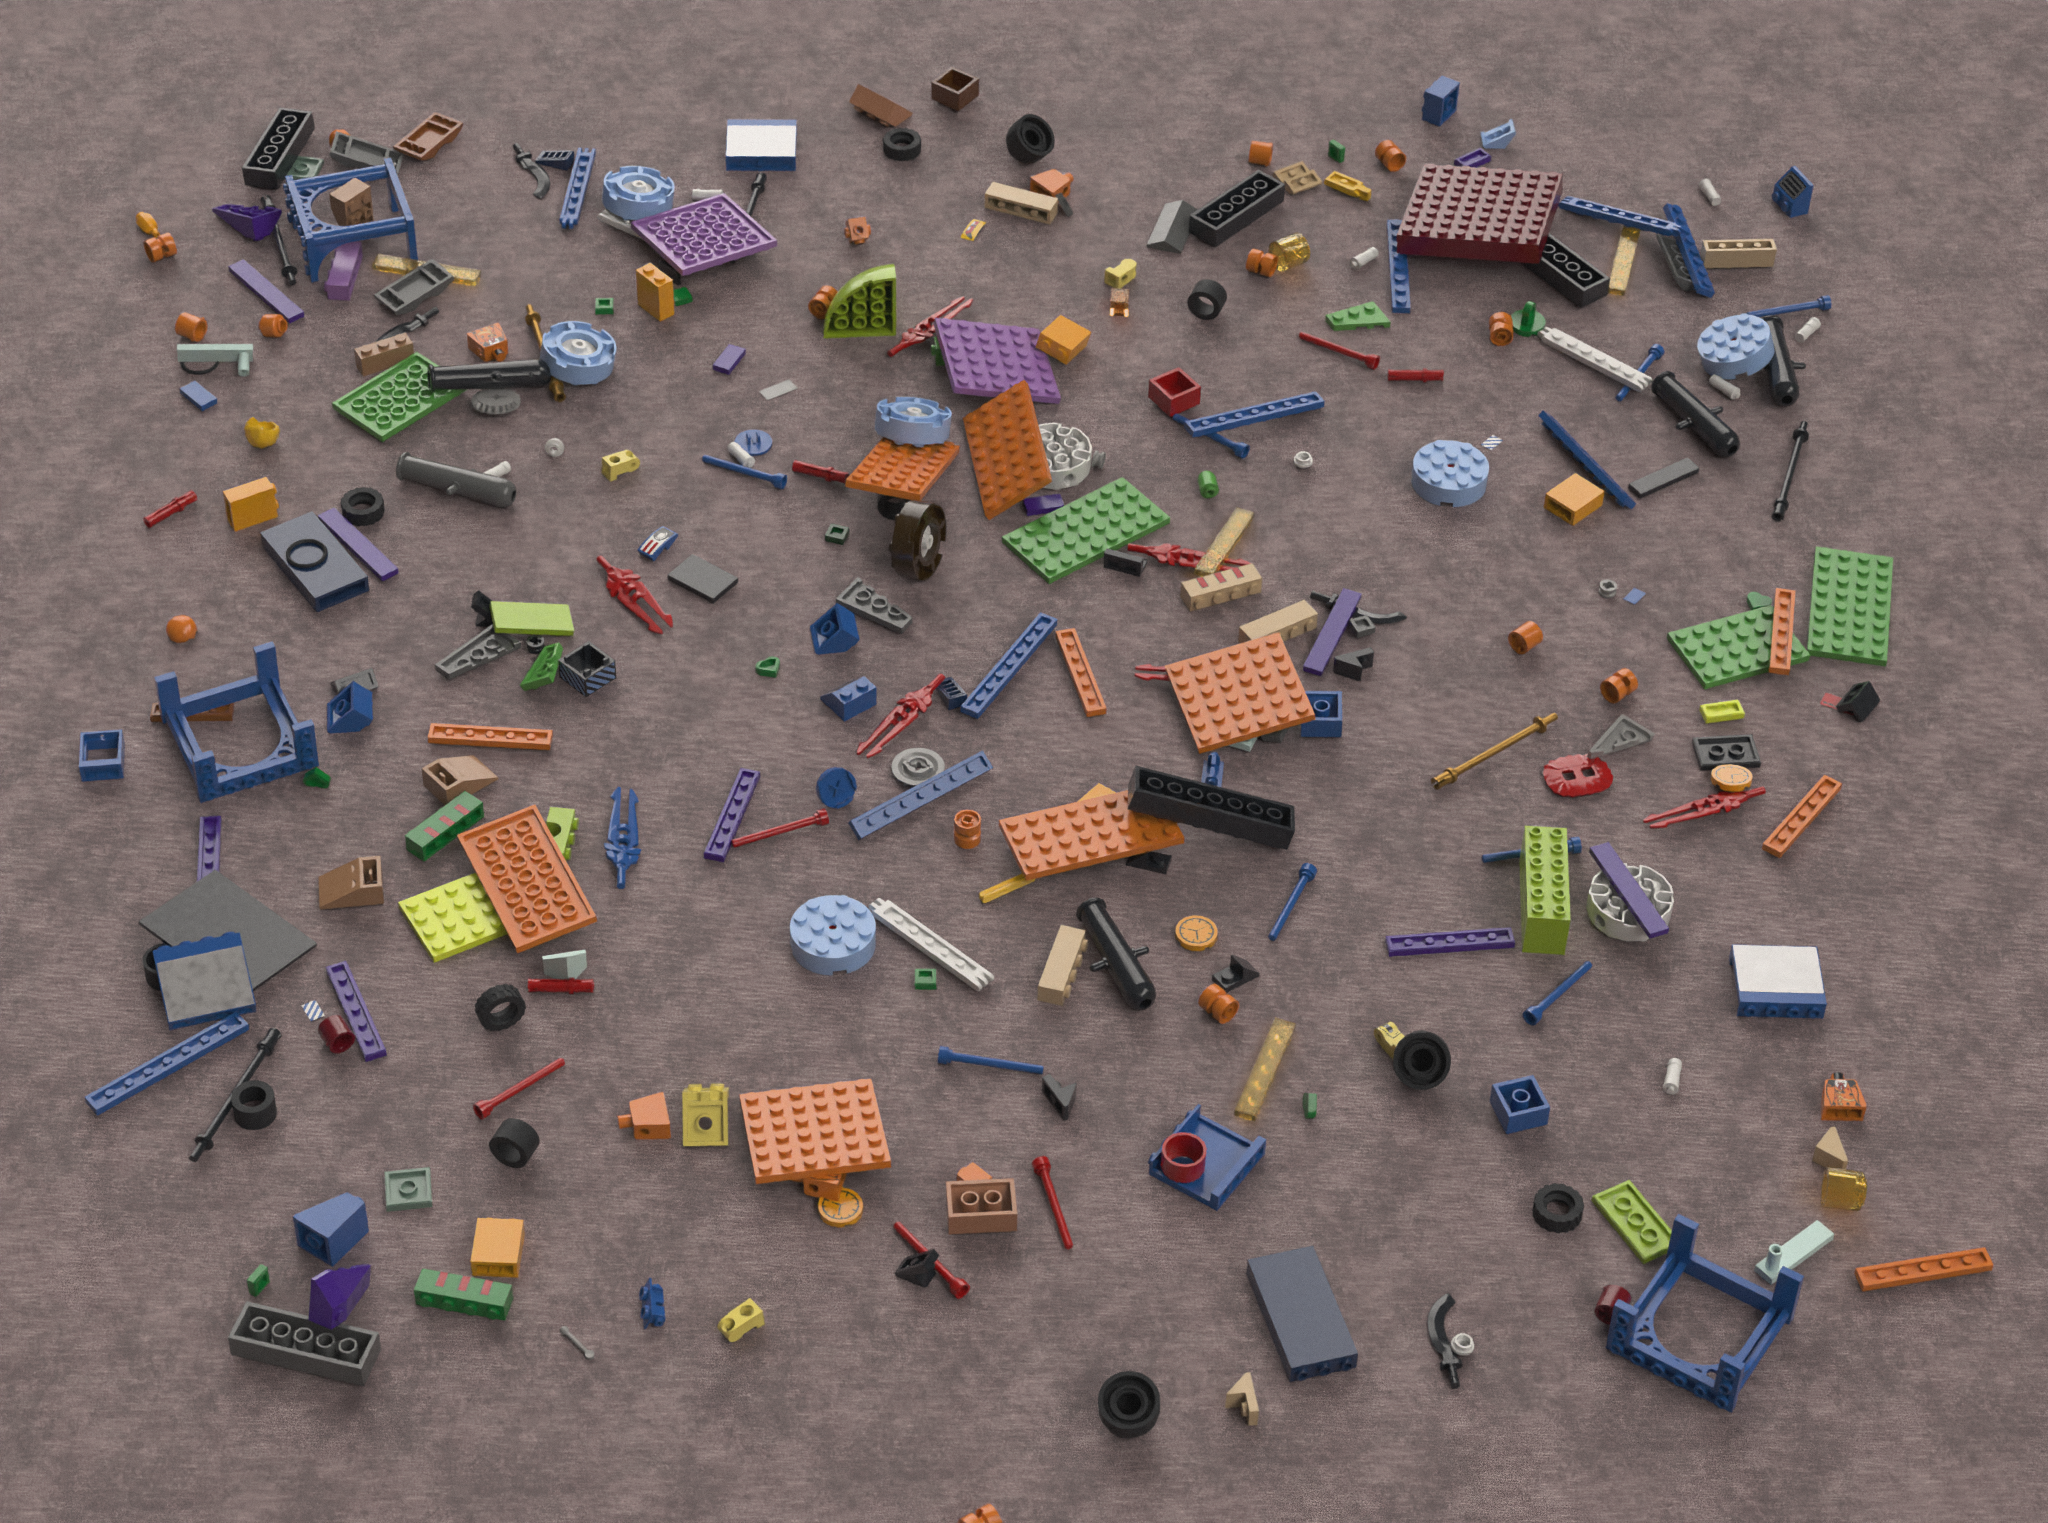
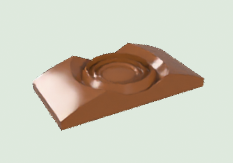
(429, 137)

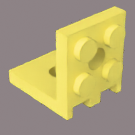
(705, 1102)

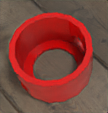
(1187, 1146)

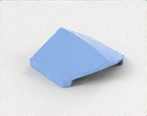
(1499, 137)

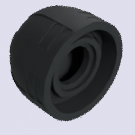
(1030, 139)
(1422, 1060)
(1129, 1404)

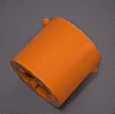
(1260, 153)
(191, 327)
(1525, 637)

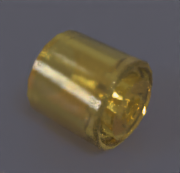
(1291, 251)
(1843, 1189)

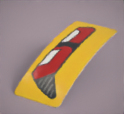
(972, 229)

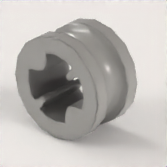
(1098, 459)
(1607, 588)

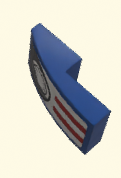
(656, 542)

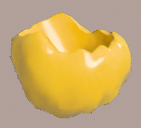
(261, 433)

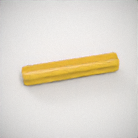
(1003, 888)

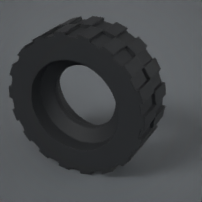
(902, 153)
(362, 496)
(495, 997)
(1562, 1194)

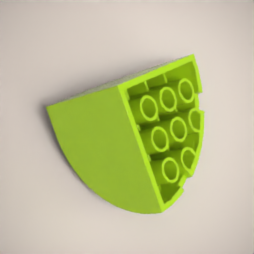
(864, 305)

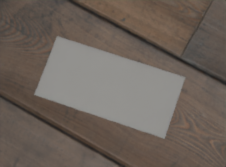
(778, 389)

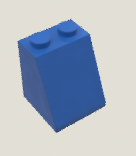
(332, 1227)

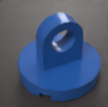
(836, 787)

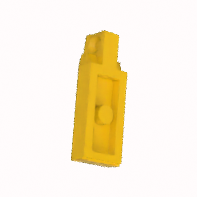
(1348, 185)

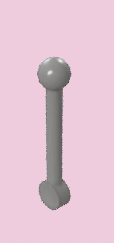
(589, 1354)

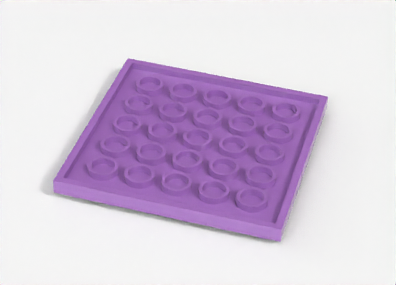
(703, 234)
(993, 358)

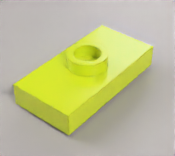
(1722, 711)

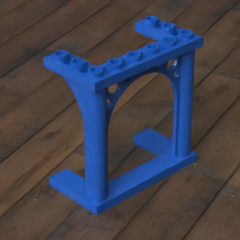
(322, 242)
(202, 764)
(1731, 1371)

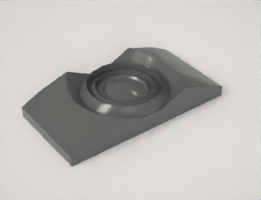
(362, 153)
(415, 287)

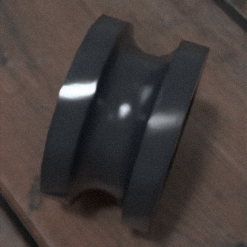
(535, 639)

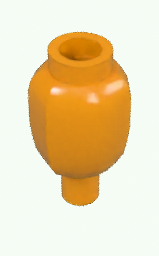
(147, 224)

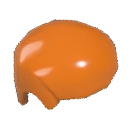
(181, 628)

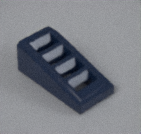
(557, 159)
(953, 695)

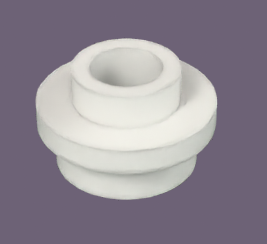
(554, 443)
(1303, 459)
(1462, 1344)

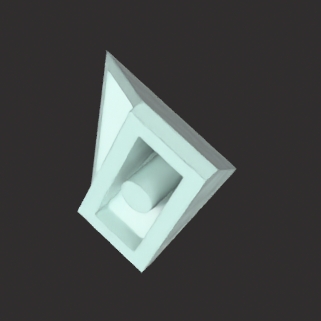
(565, 964)

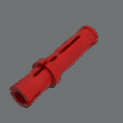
(1416, 375)
(819, 471)
(177, 504)
(561, 985)

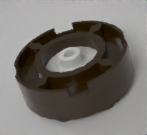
(918, 539)

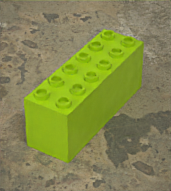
(1544, 890)

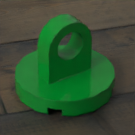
(1528, 320)

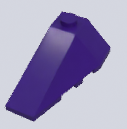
(249, 220)
(336, 1294)

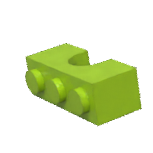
(562, 824)

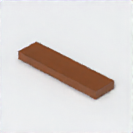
(222, 713)

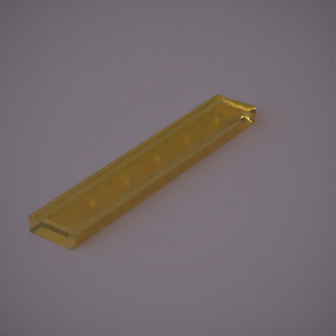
(1623, 260)
(404, 266)
(1224, 542)
(1265, 1069)

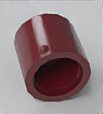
(336, 1034)
(1607, 1300)

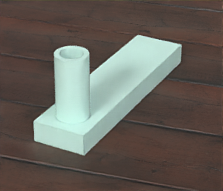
(217, 352)
(1793, 1251)

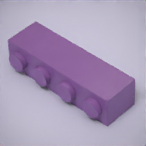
(344, 271)

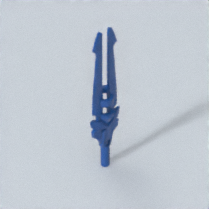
(622, 855)

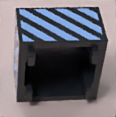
(587, 669)

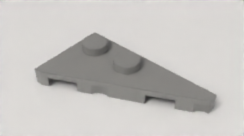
(1621, 735)

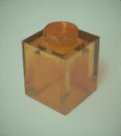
(1119, 302)

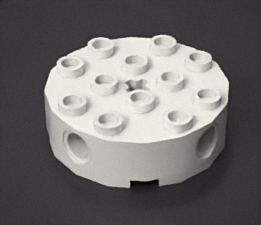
(1067, 455)
(1611, 914)

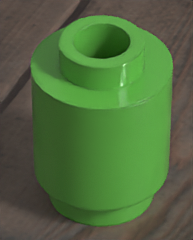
(1208, 484)

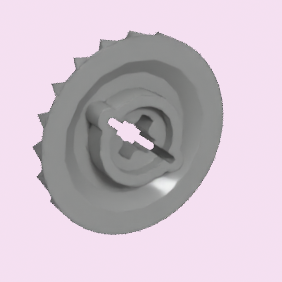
(496, 401)
(907, 761)

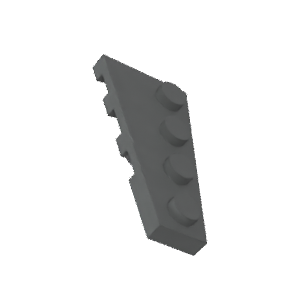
(868, 604)
(477, 652)

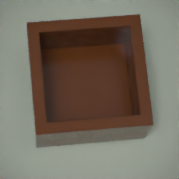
(955, 88)

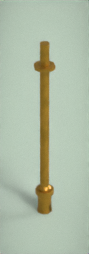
(533, 319)
(1451, 775)

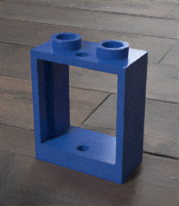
(105, 768)

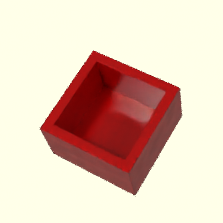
(1174, 391)

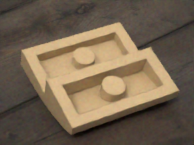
(1297, 178)

